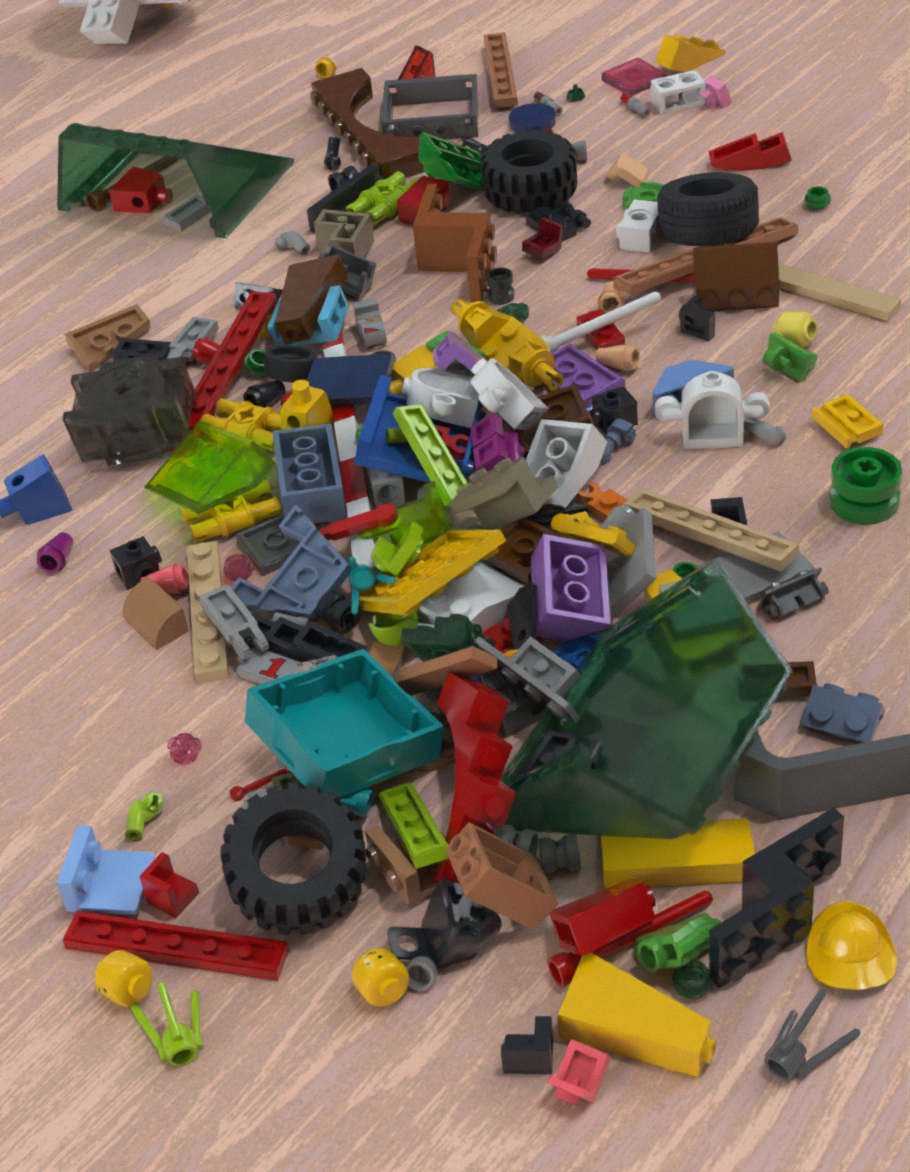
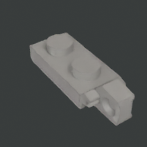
(185, 340)

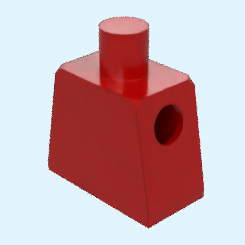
(139, 191)

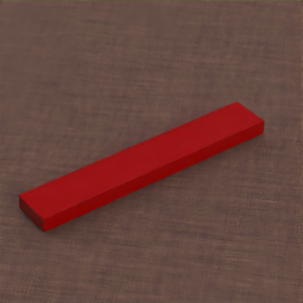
(178, 945)

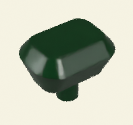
(575, 94)

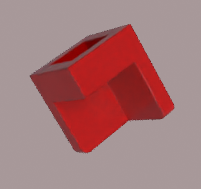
(165, 888)

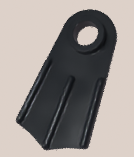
(522, 615)

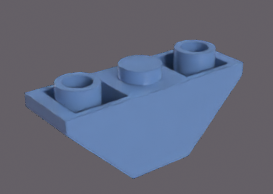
(677, 376)

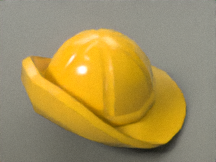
(850, 948)

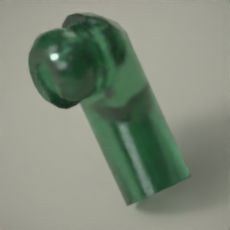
(518, 311)

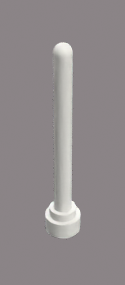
(601, 321)

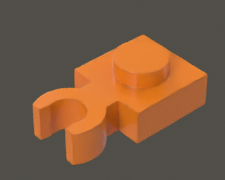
(600, 503)

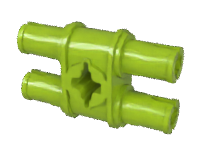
(382, 198)

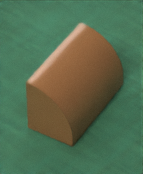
(154, 614)

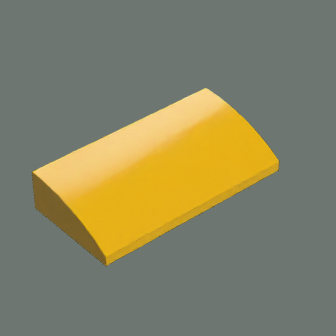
(705, 857)

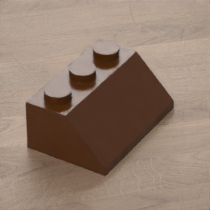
(736, 276)

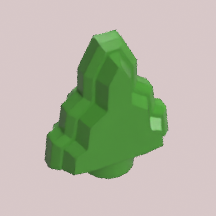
(675, 943)

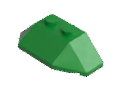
(450, 161)

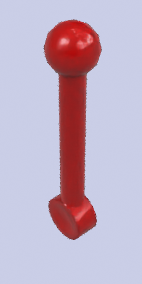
(237, 793)

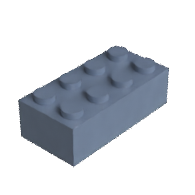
(309, 472)

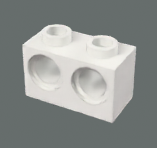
(677, 92)

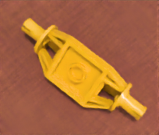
(508, 343)

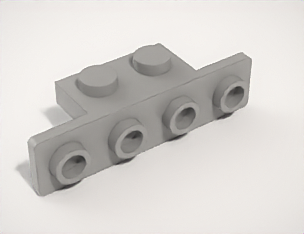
(540, 672)

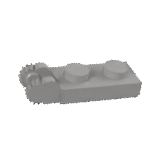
(233, 620)

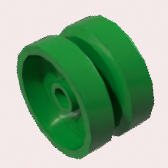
(865, 485)

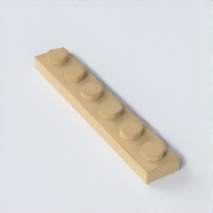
(716, 530)
(208, 642)

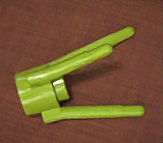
(179, 1043)

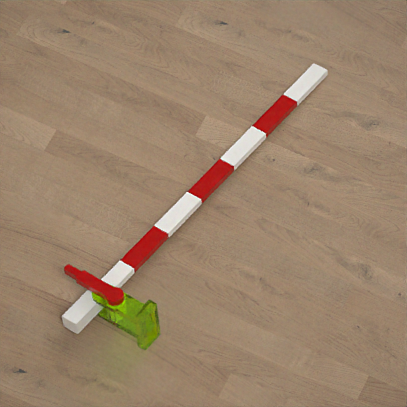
(387, 521)

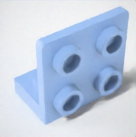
(101, 879)

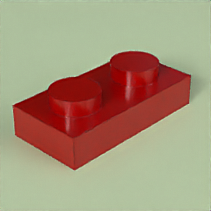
(604, 337)

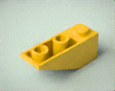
(685, 54)

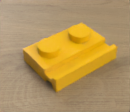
(847, 421)

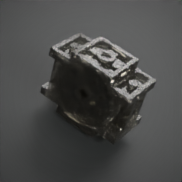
(130, 409)

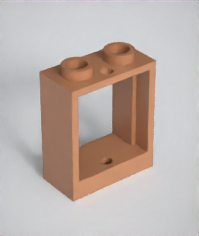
(501, 876)

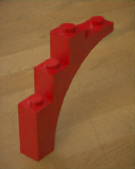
(480, 759)

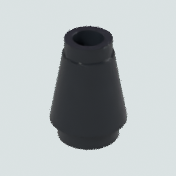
(265, 393)

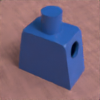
(34, 493)

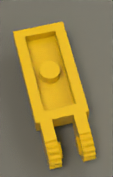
(613, 538)

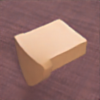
(628, 169)

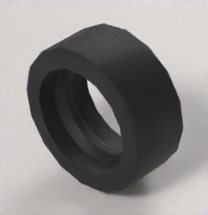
(288, 363)

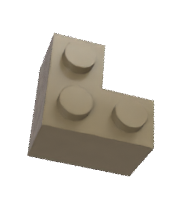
(345, 230)

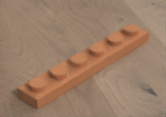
(500, 70)

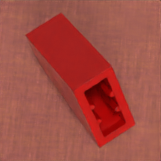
(603, 916)

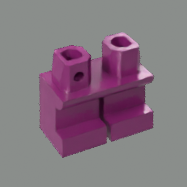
(493, 443)

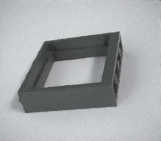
(430, 91)

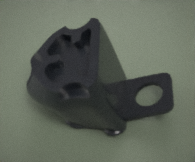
(450, 929)

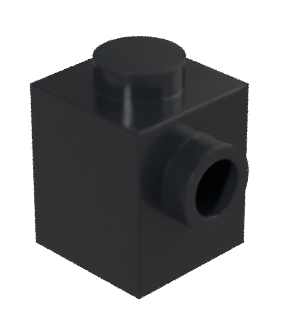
(613, 405)
(135, 561)

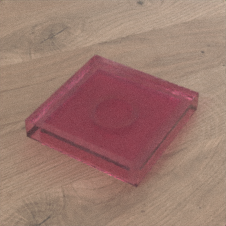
(632, 76)

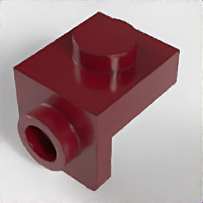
(545, 241)

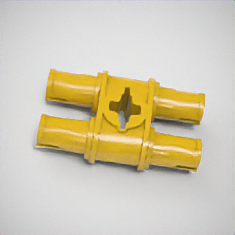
(247, 421)
(233, 514)

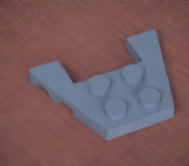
(304, 576)

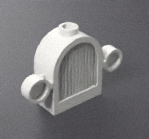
(444, 394)
(506, 394)
(712, 411)

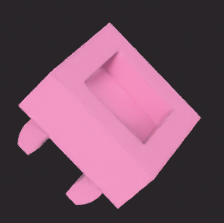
(715, 93)

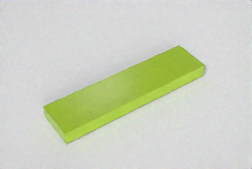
(430, 450)
(413, 825)

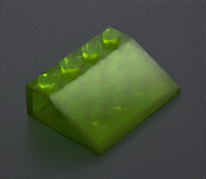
(210, 469)

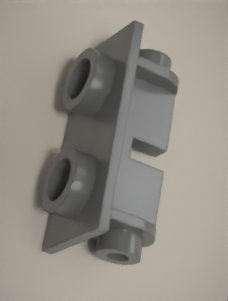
(781, 597)

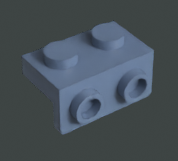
(842, 714)

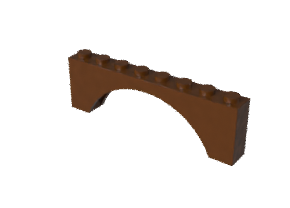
(340, 100)

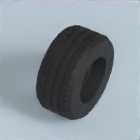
(708, 209)

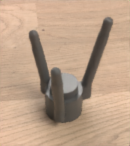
(788, 1054)

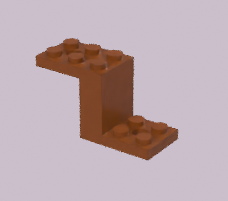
(454, 242)

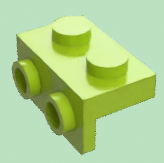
(393, 558)

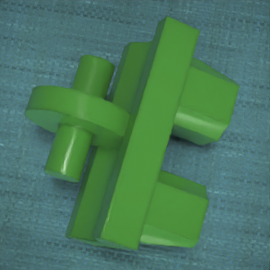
(788, 357)

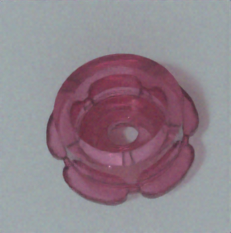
(238, 566)
(184, 748)

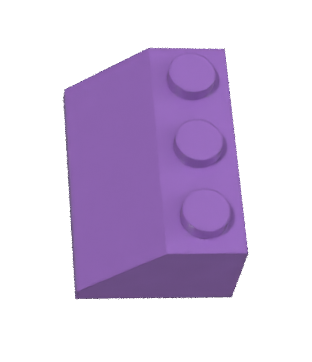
(569, 588)

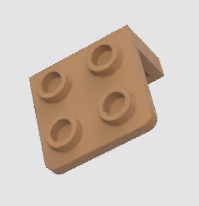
(397, 867)

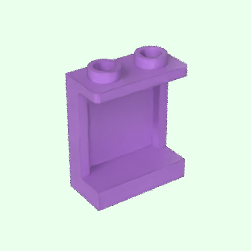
(454, 348)

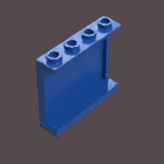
(399, 457)

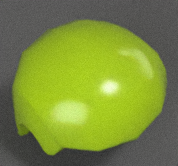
(389, 627)

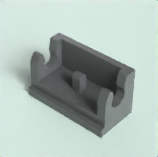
(359, 270)

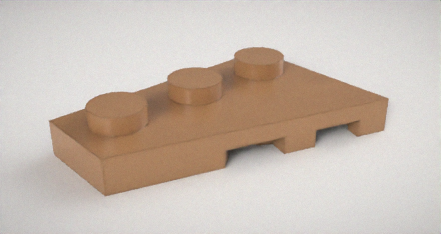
(98, 340)

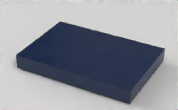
(350, 378)

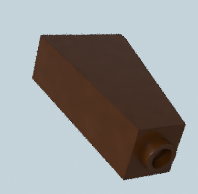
(305, 294)

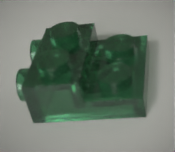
(446, 637)

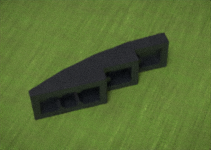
(303, 642)

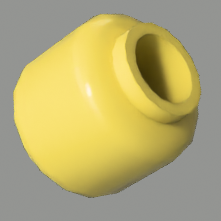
(796, 326)

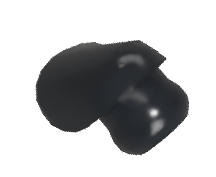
(331, 158)

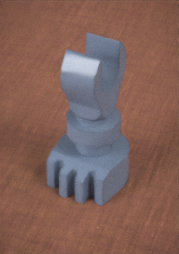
(618, 433)

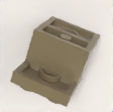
(503, 493)

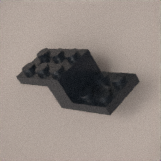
(776, 898)

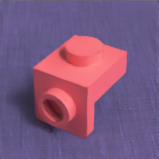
(580, 1073)

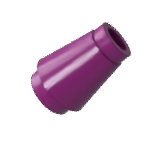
(54, 554)

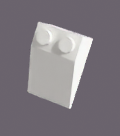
(568, 453)
(478, 595)

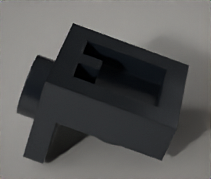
(697, 321)

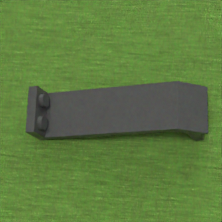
(822, 778)

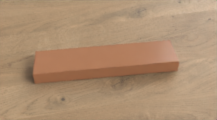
(433, 673)

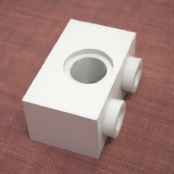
(639, 227)

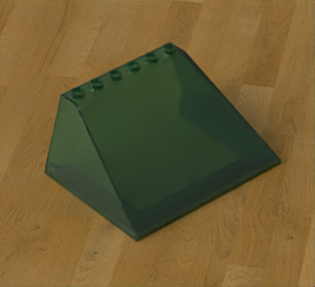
(227, 177)
(671, 702)

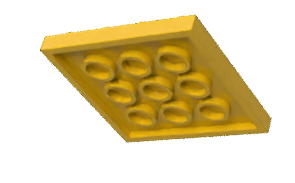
(436, 565)

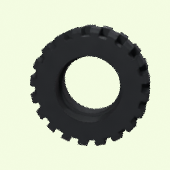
(528, 171)
(287, 814)

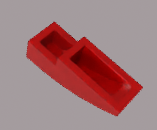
(751, 153)

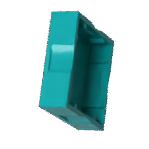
(343, 724)

